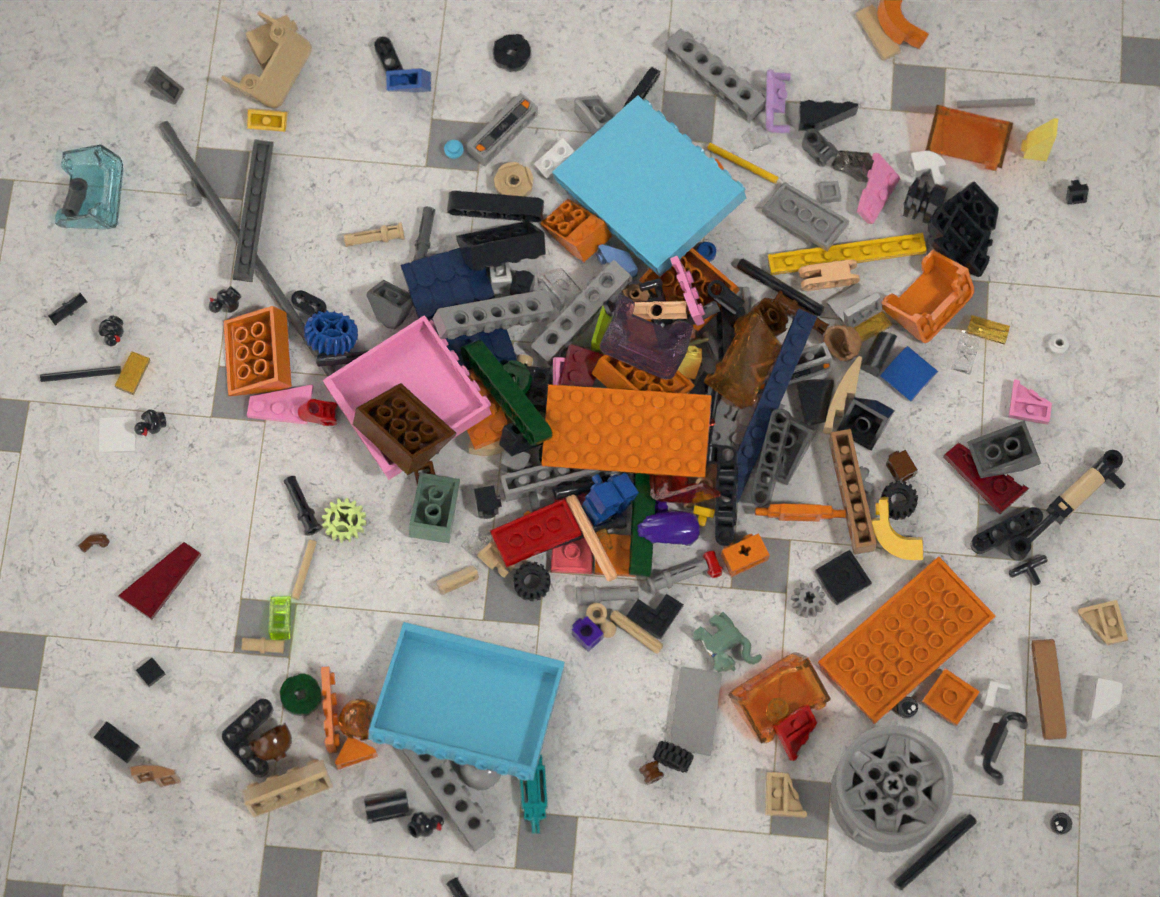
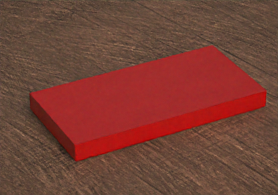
(535, 532)

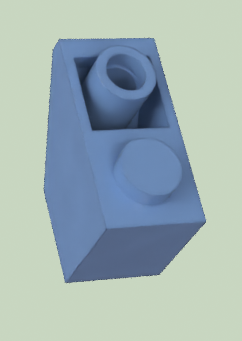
(623, 258)

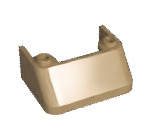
(281, 69)

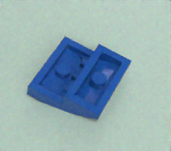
(909, 373)

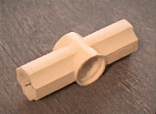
(670, 310)

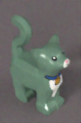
(722, 641)

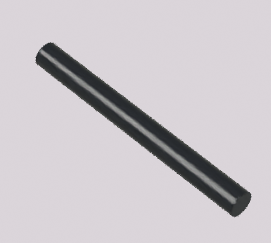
(80, 374)

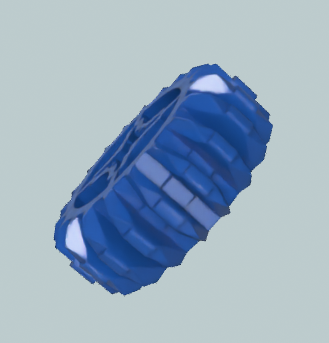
(331, 332)

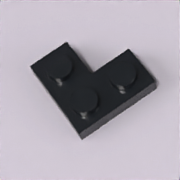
(655, 620)

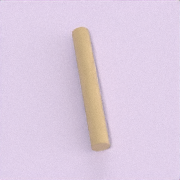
(304, 569)

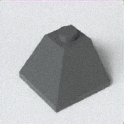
(389, 304)

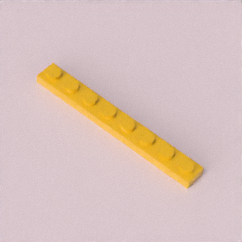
(859, 251)

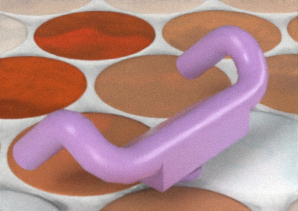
(775, 100)

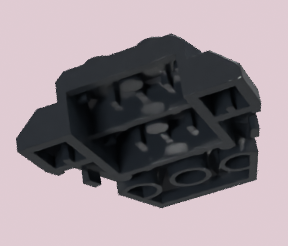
(964, 227)

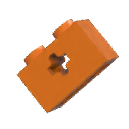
(739, 563)

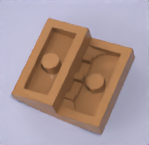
(162, 775)

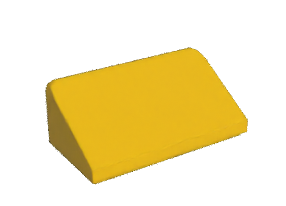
(267, 119)

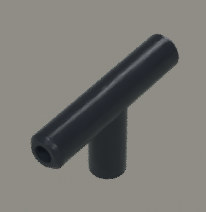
(1029, 568)

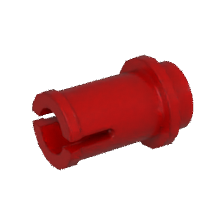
(715, 569)

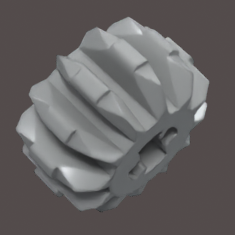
(802, 593)

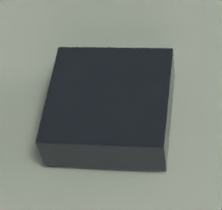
(150, 672)

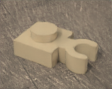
(492, 558)

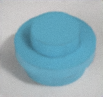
(453, 149)

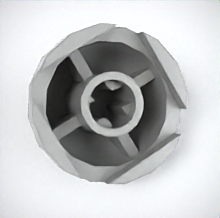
(478, 778)

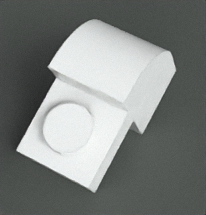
(927, 164)

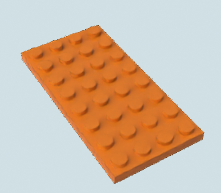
(627, 431)
(906, 640)

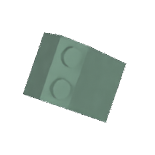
(434, 508)

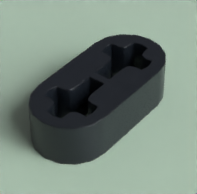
(310, 300)

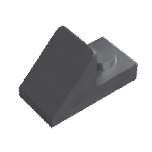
(163, 86)

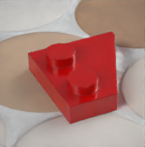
(795, 730)

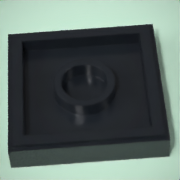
(843, 577)

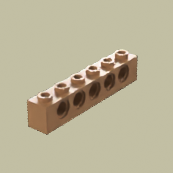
(852, 492)

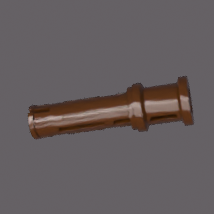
(791, 306)

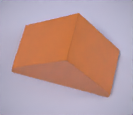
(354, 753)

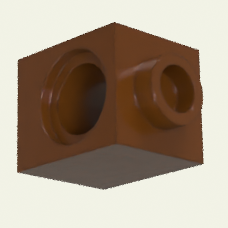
(901, 466)

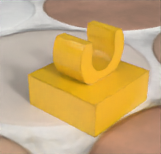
(703, 513)

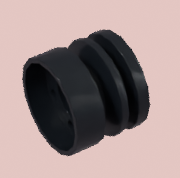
(924, 200)

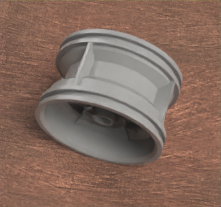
(930, 770)

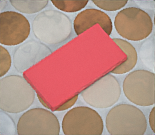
(575, 556)

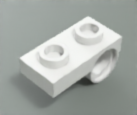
(554, 158)

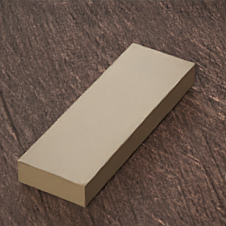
(884, 45)

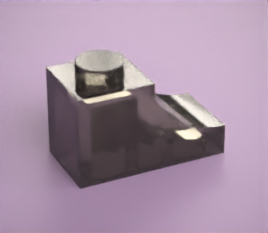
(854, 164)

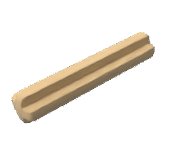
(636, 631)

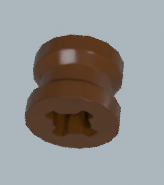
(651, 772)

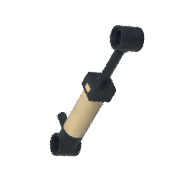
(1071, 499)

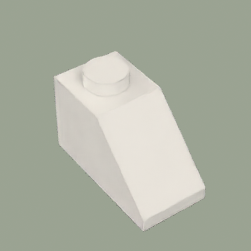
(1105, 698)

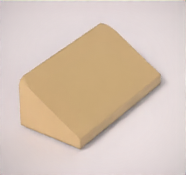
(457, 580)

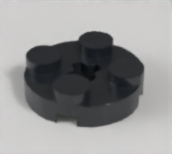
(512, 42)

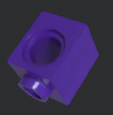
(587, 642)

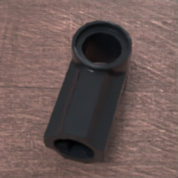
(726, 298)

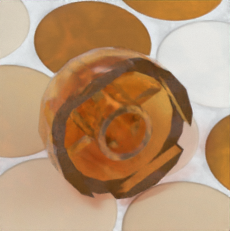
(356, 718)

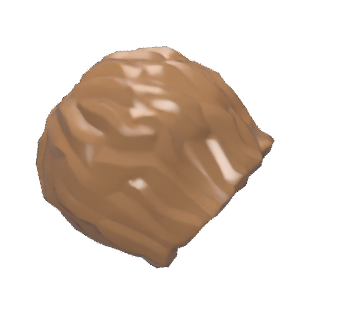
(842, 342)

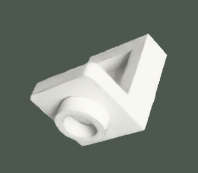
(988, 695)

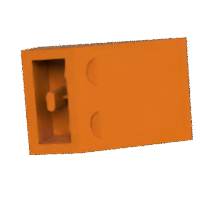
(576, 229)

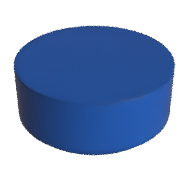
(707, 250)

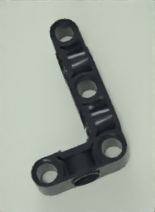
(726, 480)

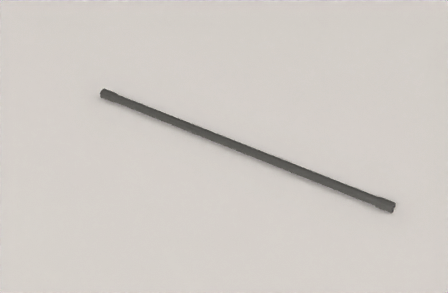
(171, 137)

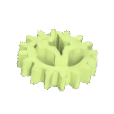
(338, 525)

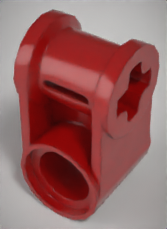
(322, 412)

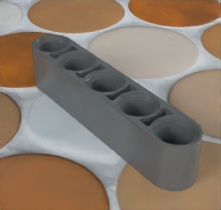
(764, 465)

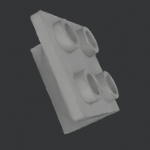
(855, 305)

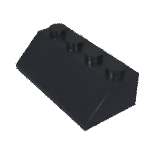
(501, 245)

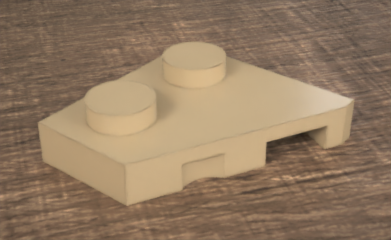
(1105, 621)
(781, 797)

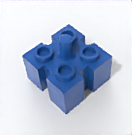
(609, 498)

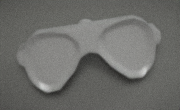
(868, 487)

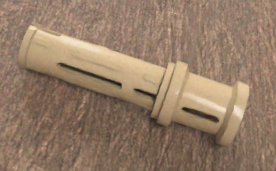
(384, 233)

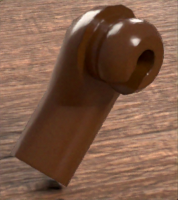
(93, 539)

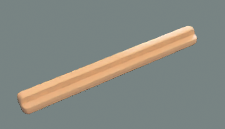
(591, 538)

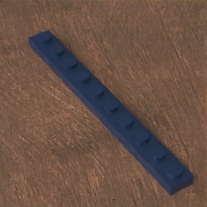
(771, 396)

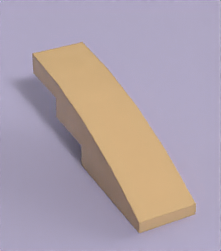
(845, 391)

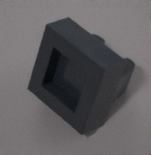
(1077, 193)

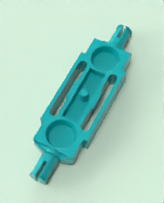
(534, 809)

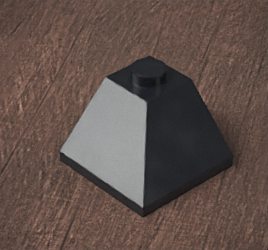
(866, 420)

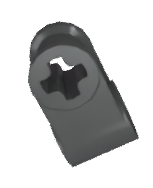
(821, 150)

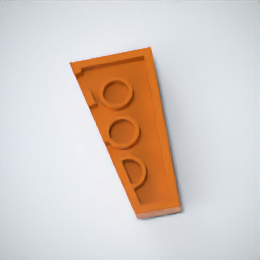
(329, 700)

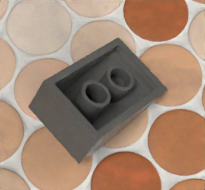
(797, 444)
(1004, 451)

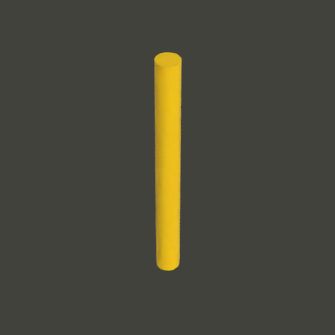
(743, 163)

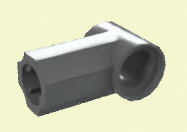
(75, 197)

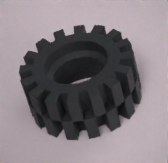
(908, 492)
(532, 593)
(673, 756)

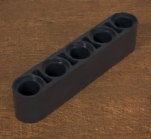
(495, 206)

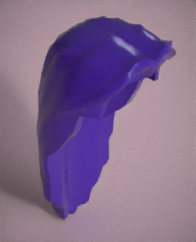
(671, 528)

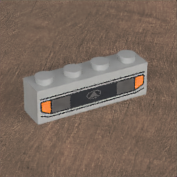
(502, 129)
(812, 362)

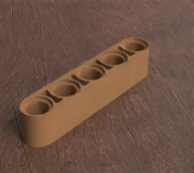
(1048, 689)

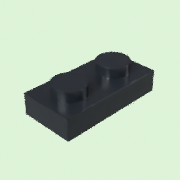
(116, 742)

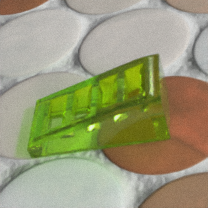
(280, 631)

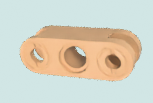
(828, 275)

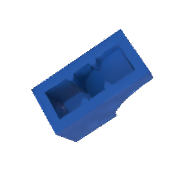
(408, 80)

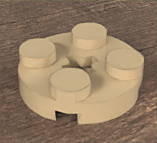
(515, 171)

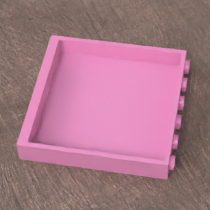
(424, 367)

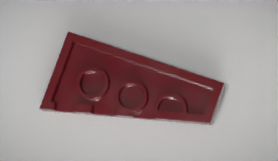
(579, 367)
(997, 490)
(157, 585)

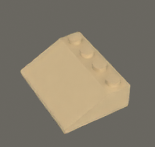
(287, 788)

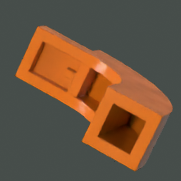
(897, 26)

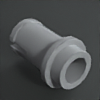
(194, 198)

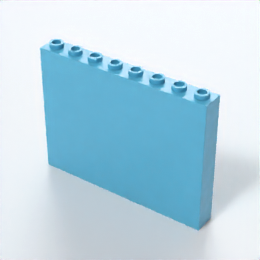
(650, 184)
(467, 701)

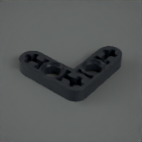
(241, 741)

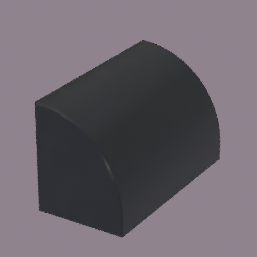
(878, 353)
(387, 807)

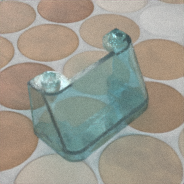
(104, 177)

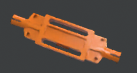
(800, 512)

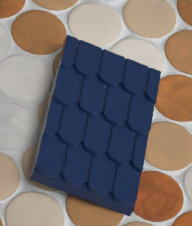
(446, 282)

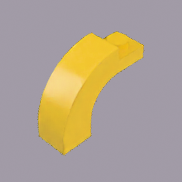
(900, 546)

